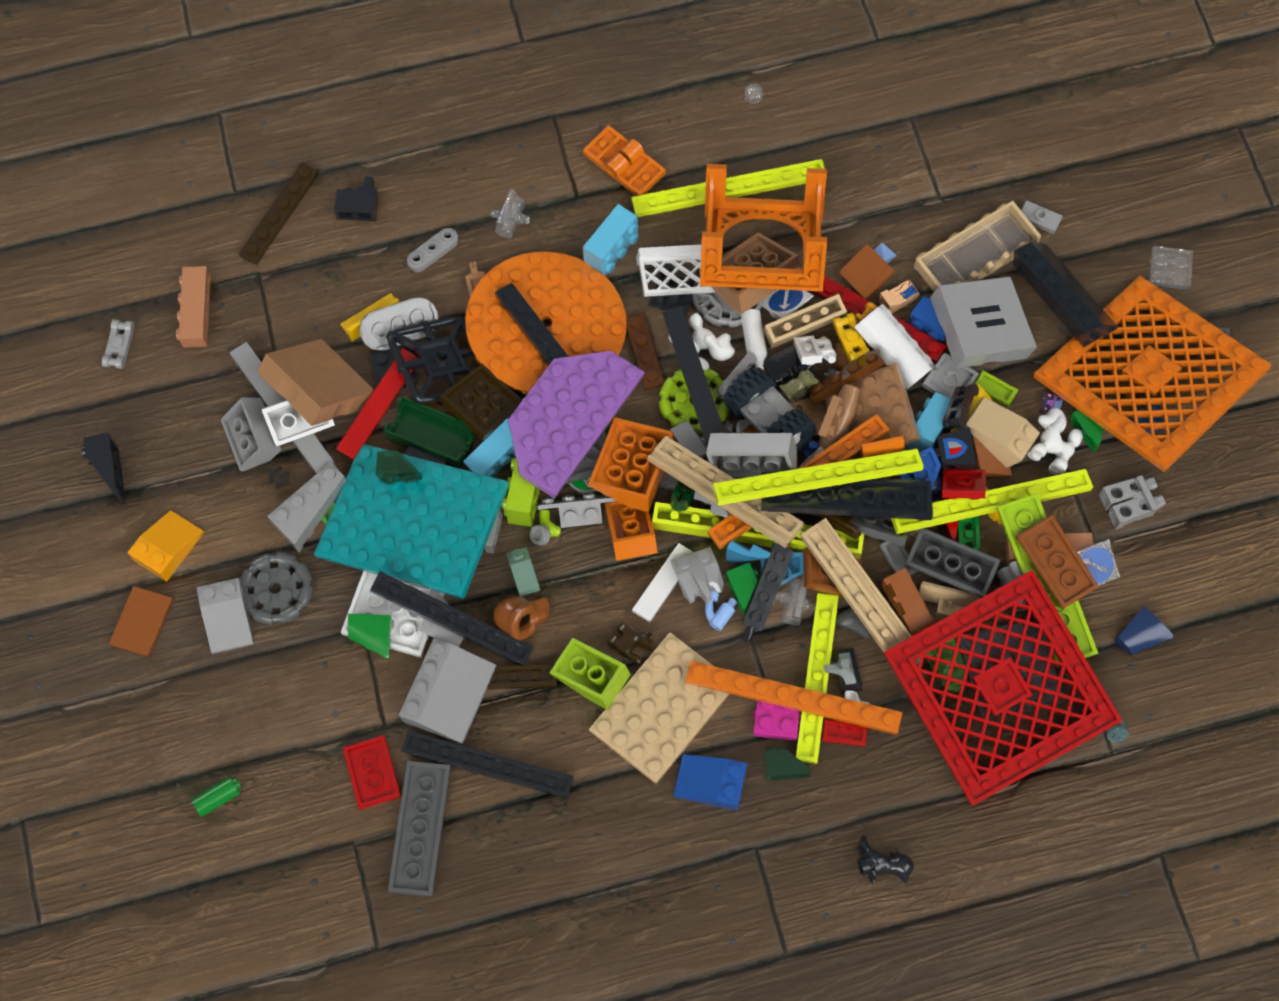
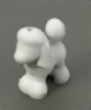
(719, 347)
(1051, 441)

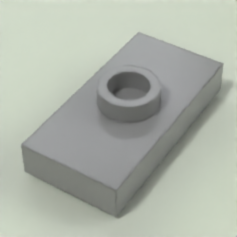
(1041, 217)

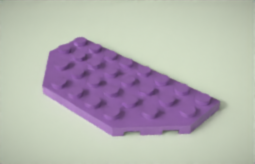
(568, 415)

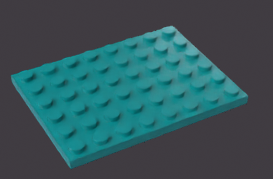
(413, 531)

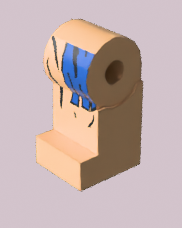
(899, 296)

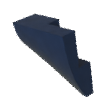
(1143, 633)

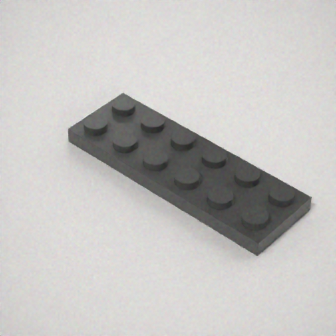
(419, 829)

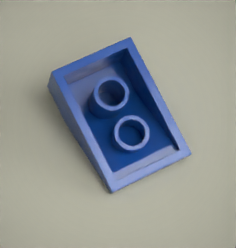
(711, 781)

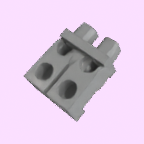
(1131, 500)

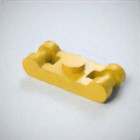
(850, 337)

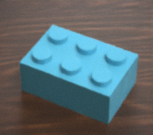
(611, 240)

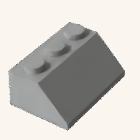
(249, 433)

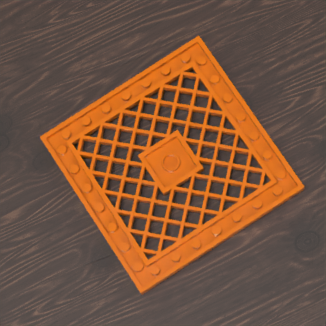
(1153, 373)

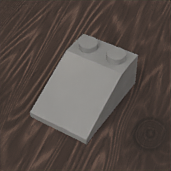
(225, 615)

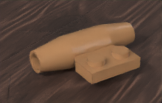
(839, 416)

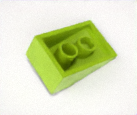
(590, 673)

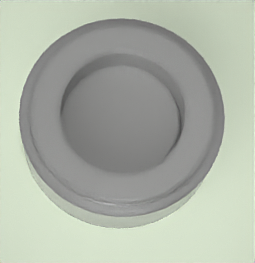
(540, 535)

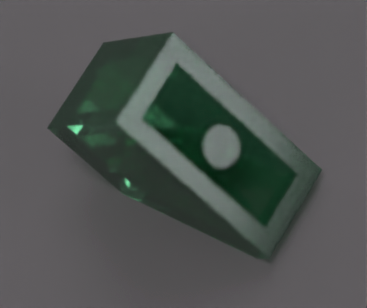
(783, 765)

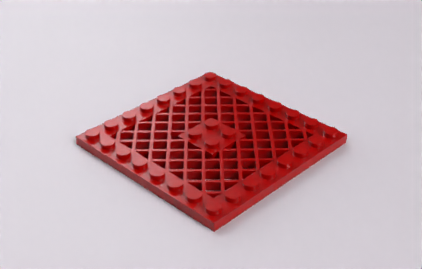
(1002, 687)

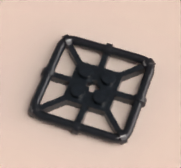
(427, 354)

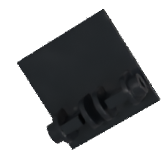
(669, 302)
(784, 366)

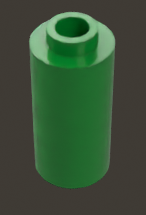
(216, 795)

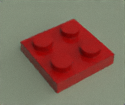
(964, 483)

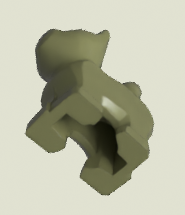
(798, 387)

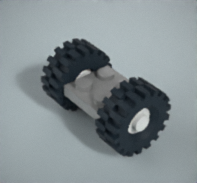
(758, 401)

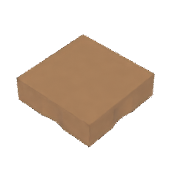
(315, 381)

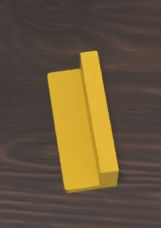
(352, 325)

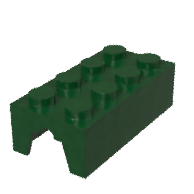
(431, 432)

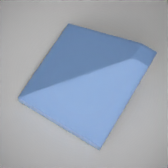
(885, 253)

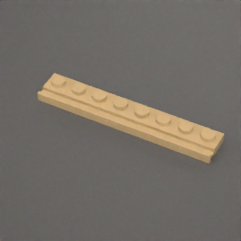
(700, 477)
(855, 585)

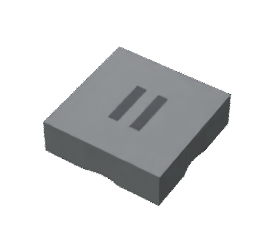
(983, 322)

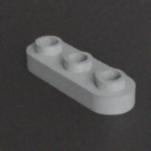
(429, 256)

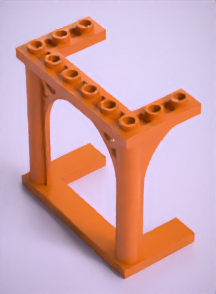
(791, 212)

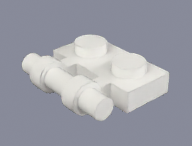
(813, 350)

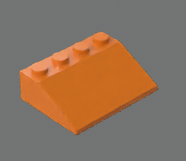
(624, 464)

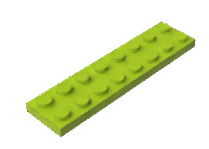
(1017, 518)

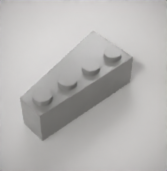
(306, 507)

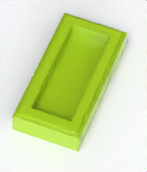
(996, 388)

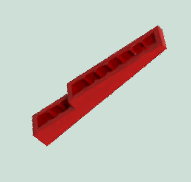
(374, 409)

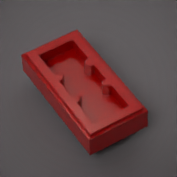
(844, 733)

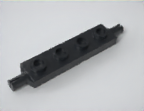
(766, 589)

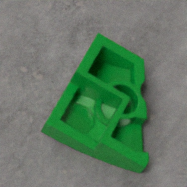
(371, 632)

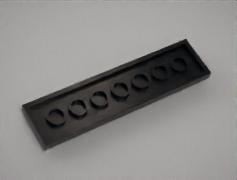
(863, 498)

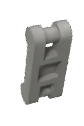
(118, 344)
(745, 364)

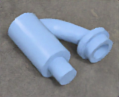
(723, 614)

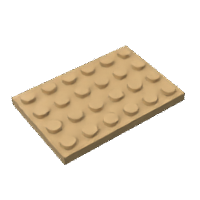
(658, 711)

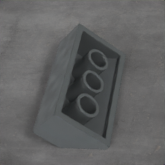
(952, 562)

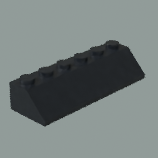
(1062, 293)

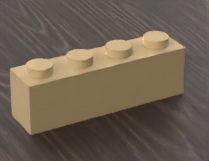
(804, 321)

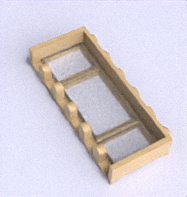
(978, 248)

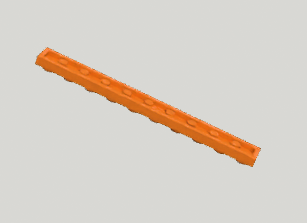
(840, 451)
(794, 697)

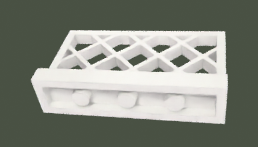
(671, 255)

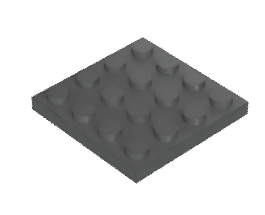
(1023, 661)

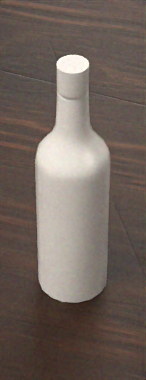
(754, 336)

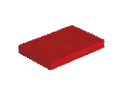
(372, 772)

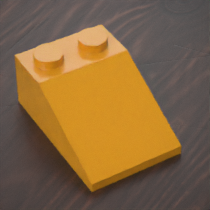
(165, 545)

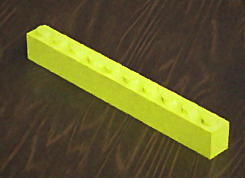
(699, 521)

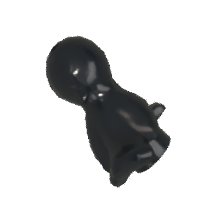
(876, 864)

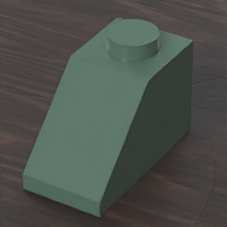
(523, 571)

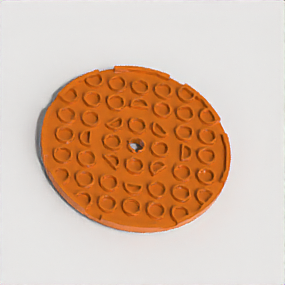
(558, 287)

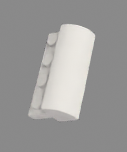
(897, 346)

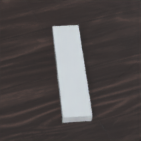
(660, 587)

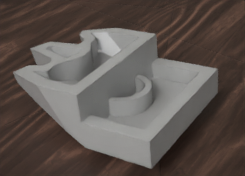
(698, 575)

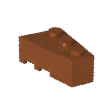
(906, 602)

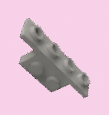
(577, 511)

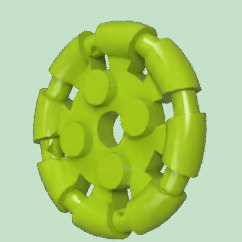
(682, 400)

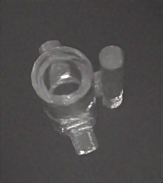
(510, 215)
(794, 602)

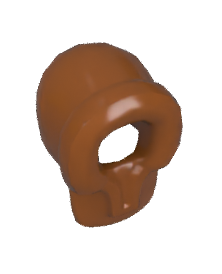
(511, 610)

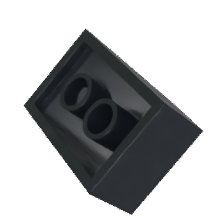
(105, 458)

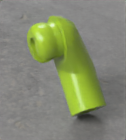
(544, 519)

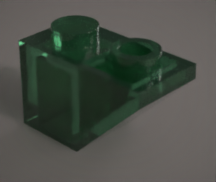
(394, 467)

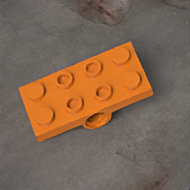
(624, 161)

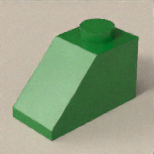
(1091, 430)
(742, 583)

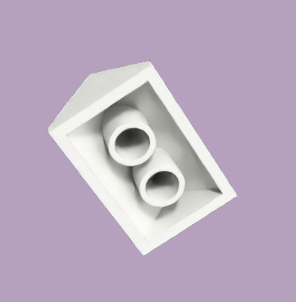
(287, 424)

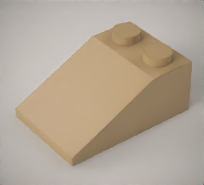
(1002, 431)

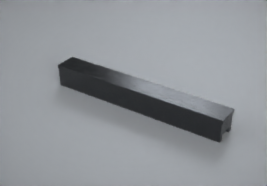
(693, 372)

